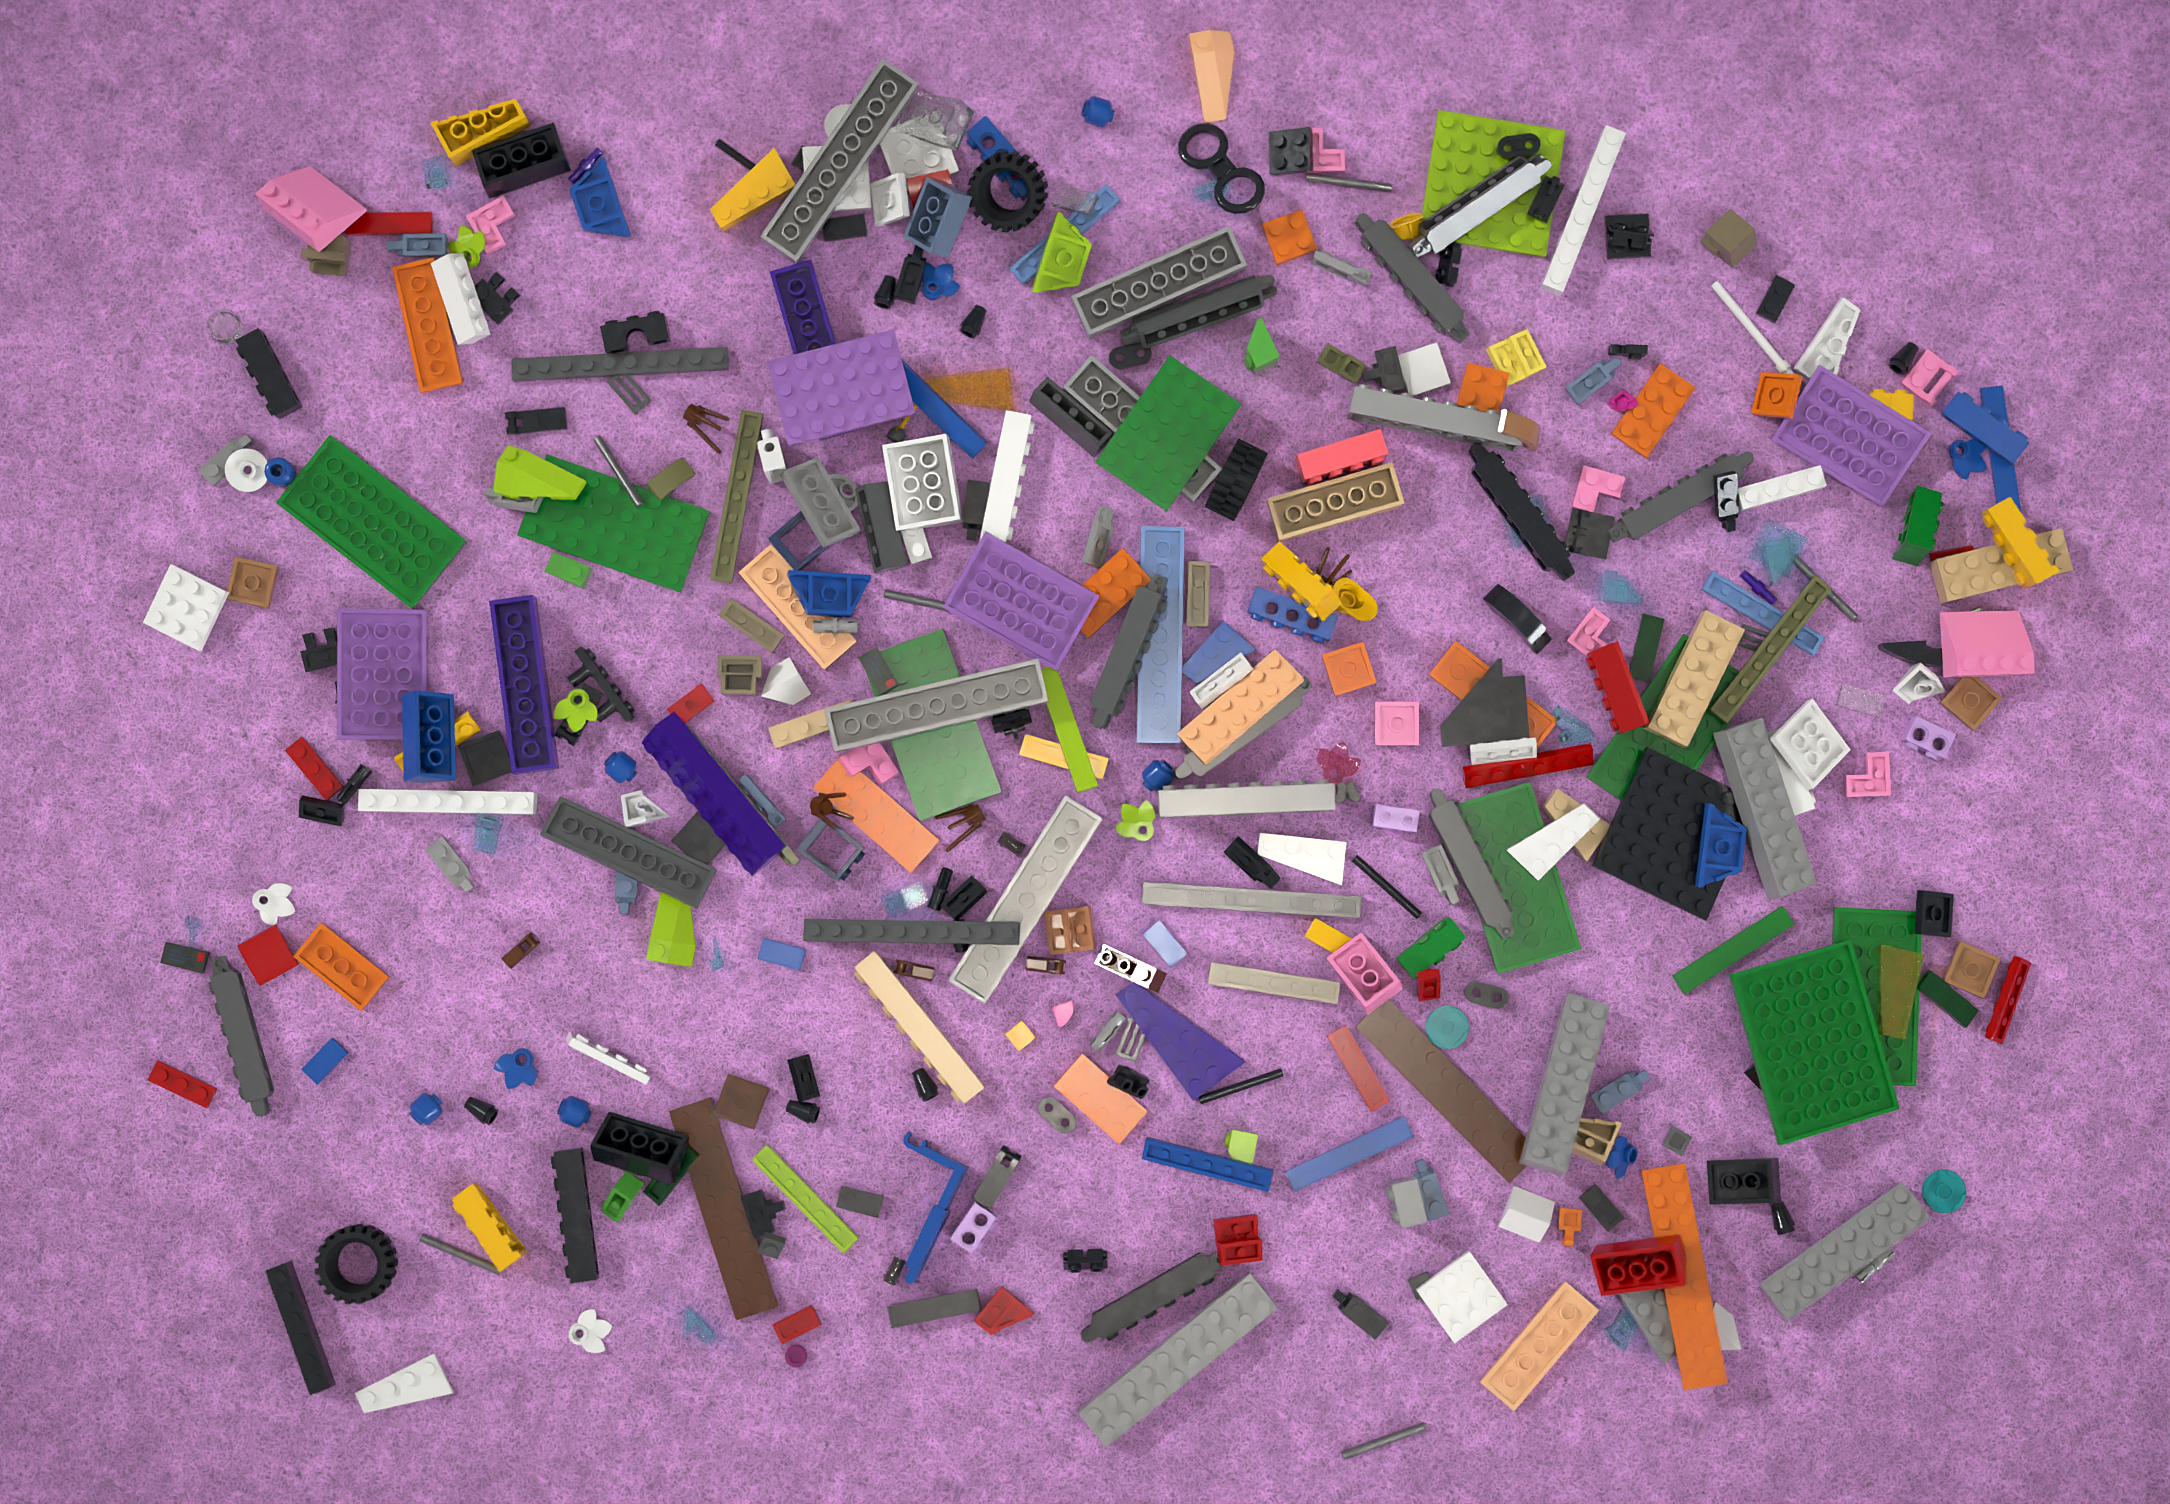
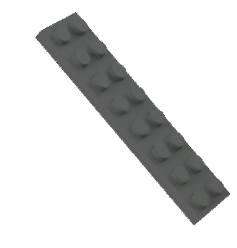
(628, 852)

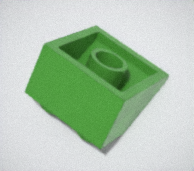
(1261, 350)

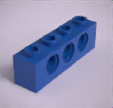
(986, 130)
(1284, 604)

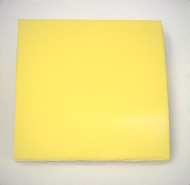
(1516, 356)

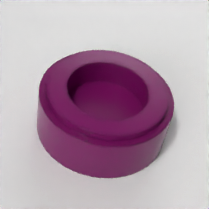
(796, 1356)

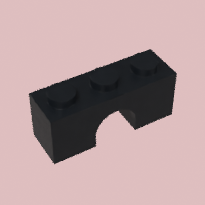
(616, 333)

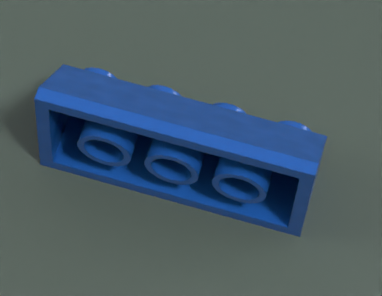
(428, 737)

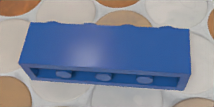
(1984, 428)

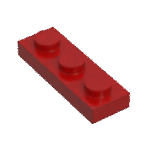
(314, 768)
(182, 1084)

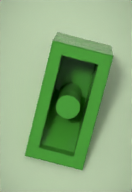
(568, 570)
(622, 1196)

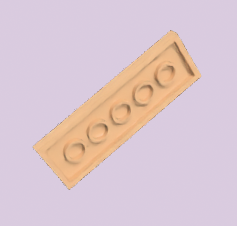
(769, 580)
(1240, 707)
(1539, 1345)

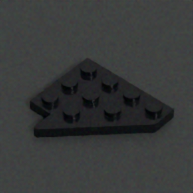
(1489, 712)

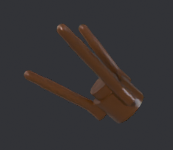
(696, 415)
(1329, 580)
(821, 806)
(973, 816)

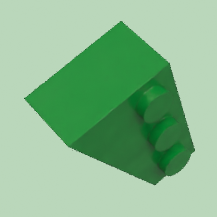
(1919, 526)
(1431, 947)

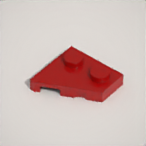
(1002, 1312)

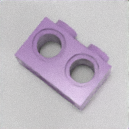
(1928, 733)
(1395, 818)
(969, 1224)

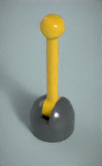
(897, 434)

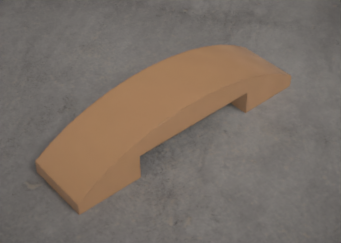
(1521, 428)

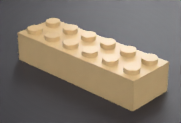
(1335, 502)
(1986, 569)
(1694, 679)

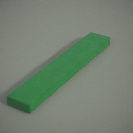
(1733, 950)

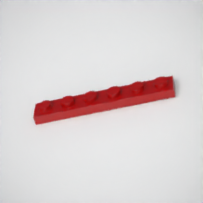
(1545, 763)

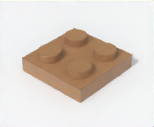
(252, 582)
(1970, 701)
(1971, 969)

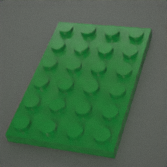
(1168, 433)

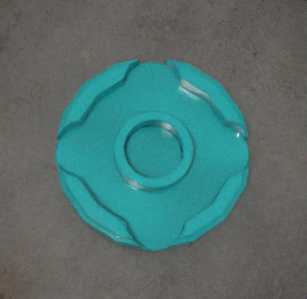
(1445, 1021)
(1938, 1187)

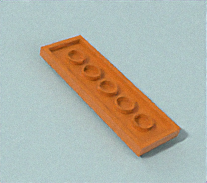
(427, 326)
(1461, 670)
(878, 816)

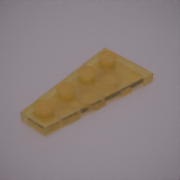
(977, 388)
(1898, 987)

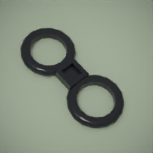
(1221, 168)

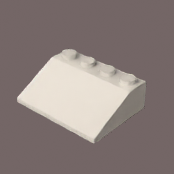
(922, 483)

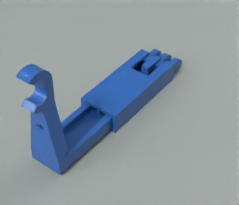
(939, 1212)

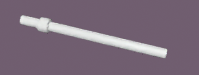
(1781, 365)

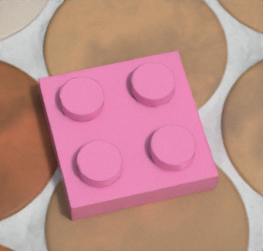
(1396, 723)

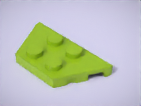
(1062, 257)

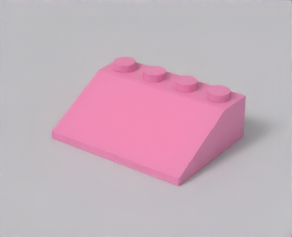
(309, 206)
(1985, 644)

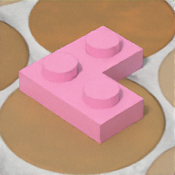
(1326, 159)
(488, 218)
(1593, 482)
(1586, 633)
(872, 757)
(1876, 780)

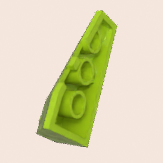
(530, 476)
(672, 933)

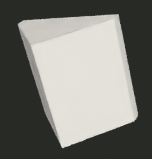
(1527, 1214)

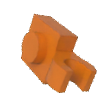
(1569, 1221)

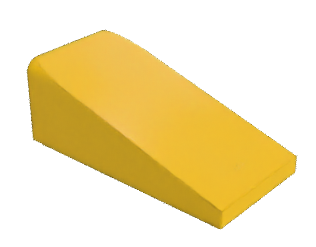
(1326, 936)

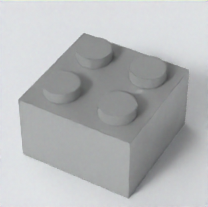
(1406, 1202)

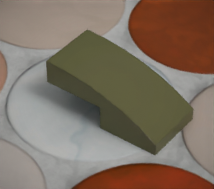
(1341, 363)
(670, 478)

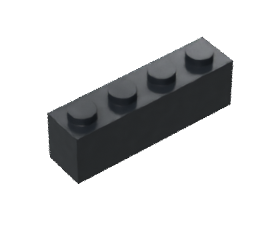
(268, 373)

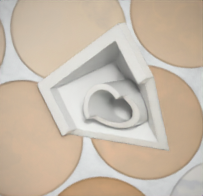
(785, 684)
(1918, 684)
(640, 810)
(1726, 1328)

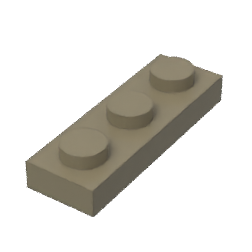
(1198, 594)
(751, 625)

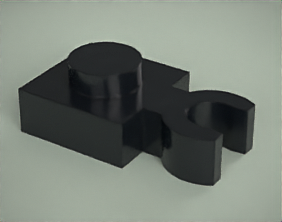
(1634, 352)

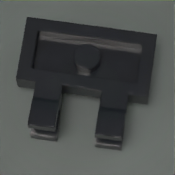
(491, 302)
(322, 656)

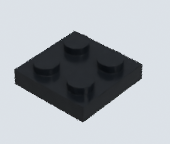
(1291, 151)
(1624, 252)
(486, 758)
(699, 840)
(1934, 913)

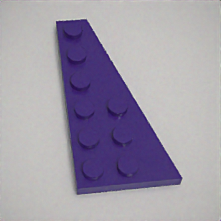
(1187, 1051)

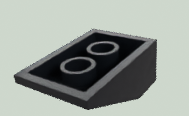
(1744, 1181)

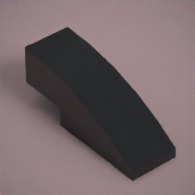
(1913, 652)

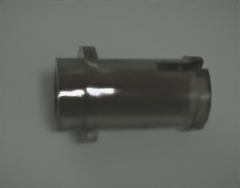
(1011, 843)
(894, 1271)

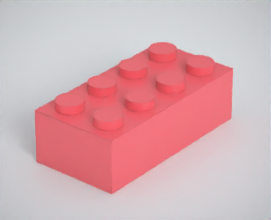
(1341, 457)

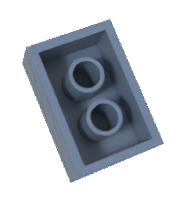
(937, 217)

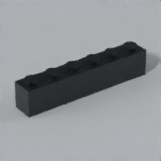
(576, 1215)
(300, 1327)

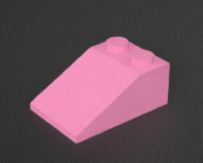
(1365, 973)

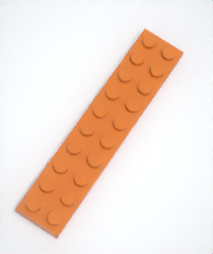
(1690, 1305)

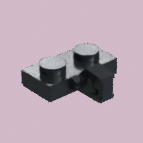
(1387, 370)
(760, 1212)

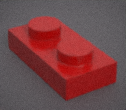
(1428, 984)

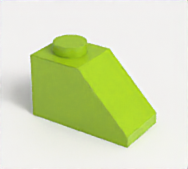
(1241, 1145)

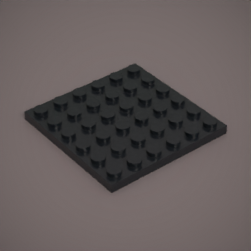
(1659, 832)

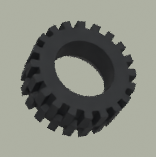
(986, 205)
(1236, 479)
(329, 1269)

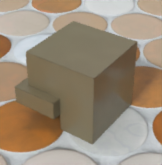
(1730, 238)
(331, 259)
(739, 674)

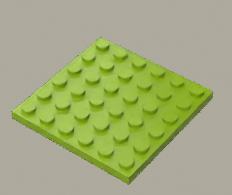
(1466, 155)

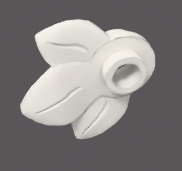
(277, 903)
(593, 1330)

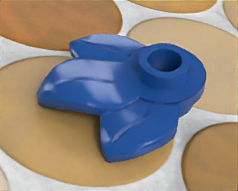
(940, 278)
(1969, 460)
(515, 1070)
(1621, 1156)

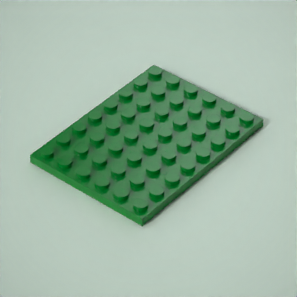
(1814, 1042)

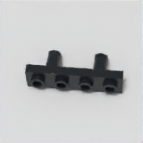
(614, 702)

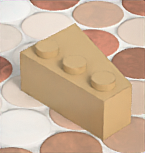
(1560, 804)
(1595, 1139)

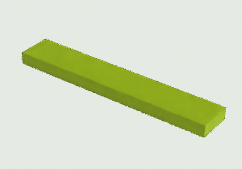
(1068, 732)
(805, 1198)

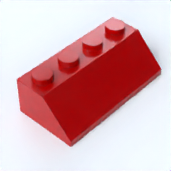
(1617, 688)
(1639, 1265)

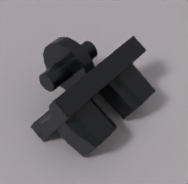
(1012, 722)
(1129, 1081)

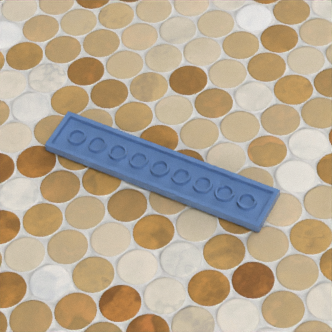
(1162, 665)

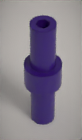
(585, 165)
(1758, 587)

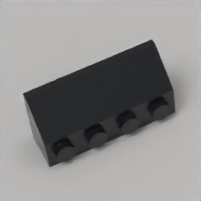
(521, 160)
(640, 1147)

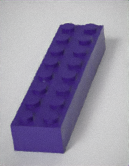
(803, 309)
(524, 684)
(713, 793)

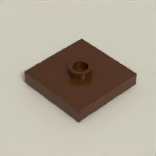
(741, 1101)

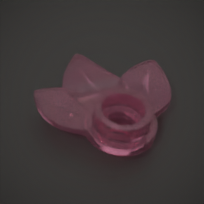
(1339, 760)

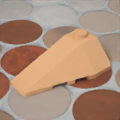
(1213, 64)

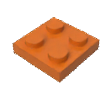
(1289, 237)
(1483, 388)
(1776, 395)
(1349, 669)

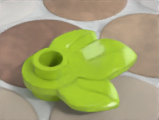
(468, 243)
(576, 713)
(1135, 818)

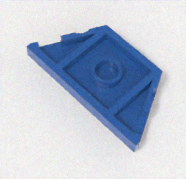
(598, 202)
(828, 592)
(1720, 847)

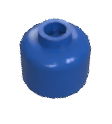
(1097, 111)
(281, 466)
(620, 767)
(1157, 775)
(426, 1109)
(574, 1111)

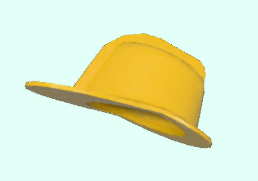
(1407, 226)
(1355, 600)

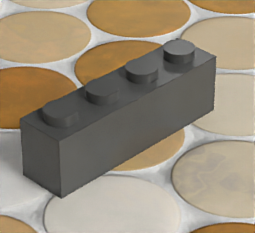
(1070, 417)
(880, 528)

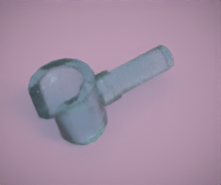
(192, 930)
(716, 962)

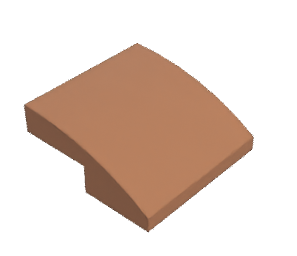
(1070, 930)

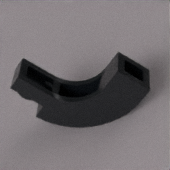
(1518, 617)

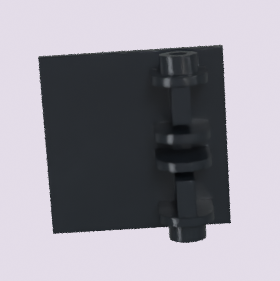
(1588, 533)

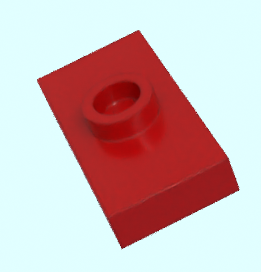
(692, 703)
(797, 1324)

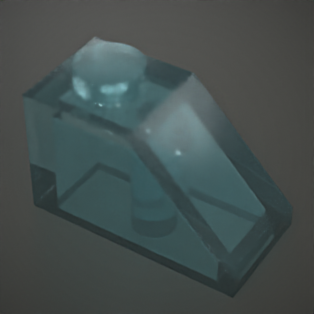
(1777, 557)
(1617, 589)

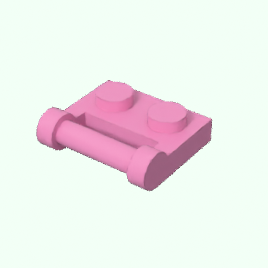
(1922, 374)

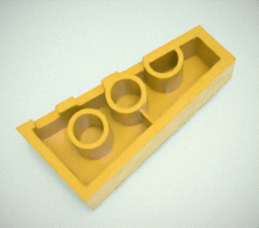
(479, 128)
(754, 192)
(2018, 543)
(1299, 579)
(488, 1226)

